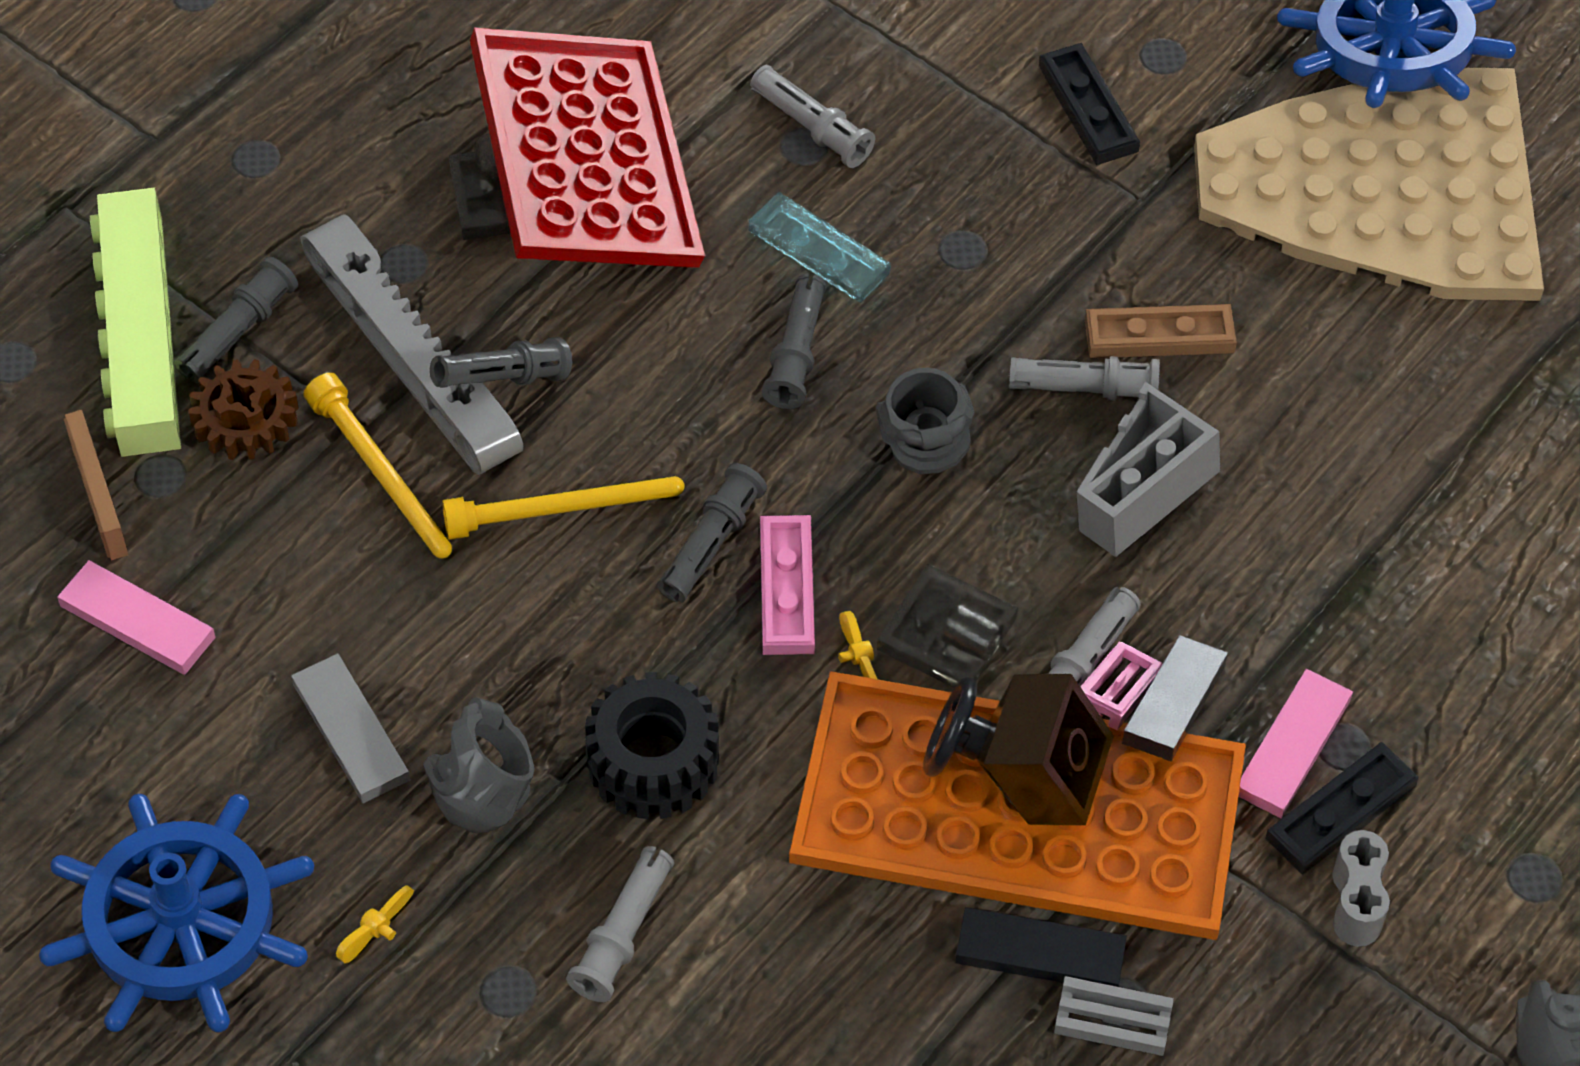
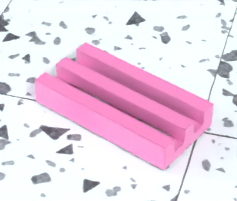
(1105, 704)

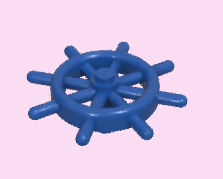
(1399, 39)
(177, 911)

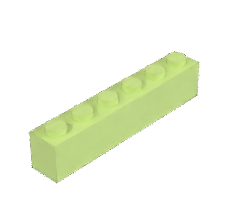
(137, 323)

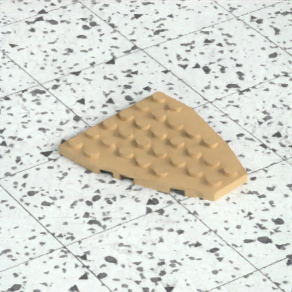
(1395, 189)

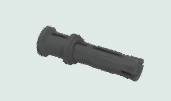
(249, 305)
(793, 356)
(519, 363)
(721, 516)

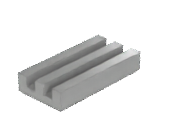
(1116, 997)

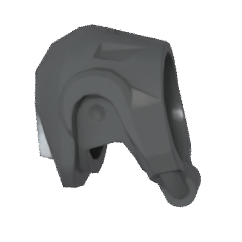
(926, 420)
(471, 787)
(1548, 1027)

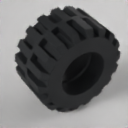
(647, 709)

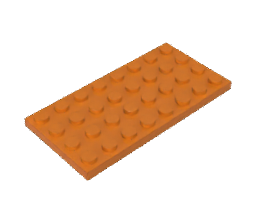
(1144, 859)

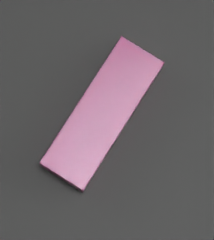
(787, 585)
(136, 617)
(1294, 743)

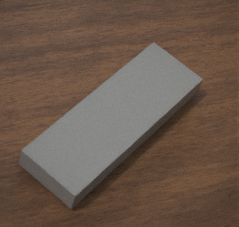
(350, 728)

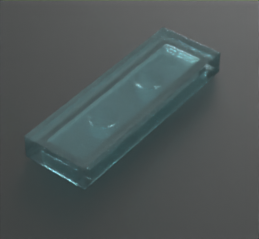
(819, 247)

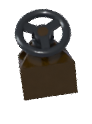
(1038, 747)

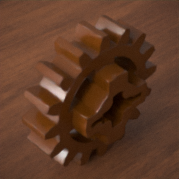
(239, 409)

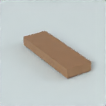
(1160, 331)
(95, 485)

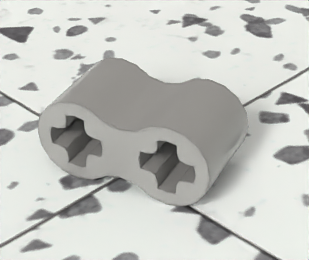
(1360, 888)

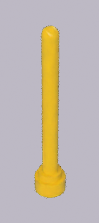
(329, 398)
(464, 517)

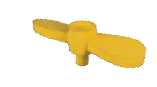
(859, 651)
(374, 924)

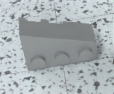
(1146, 471)

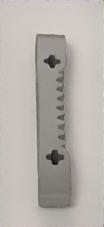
(463, 412)

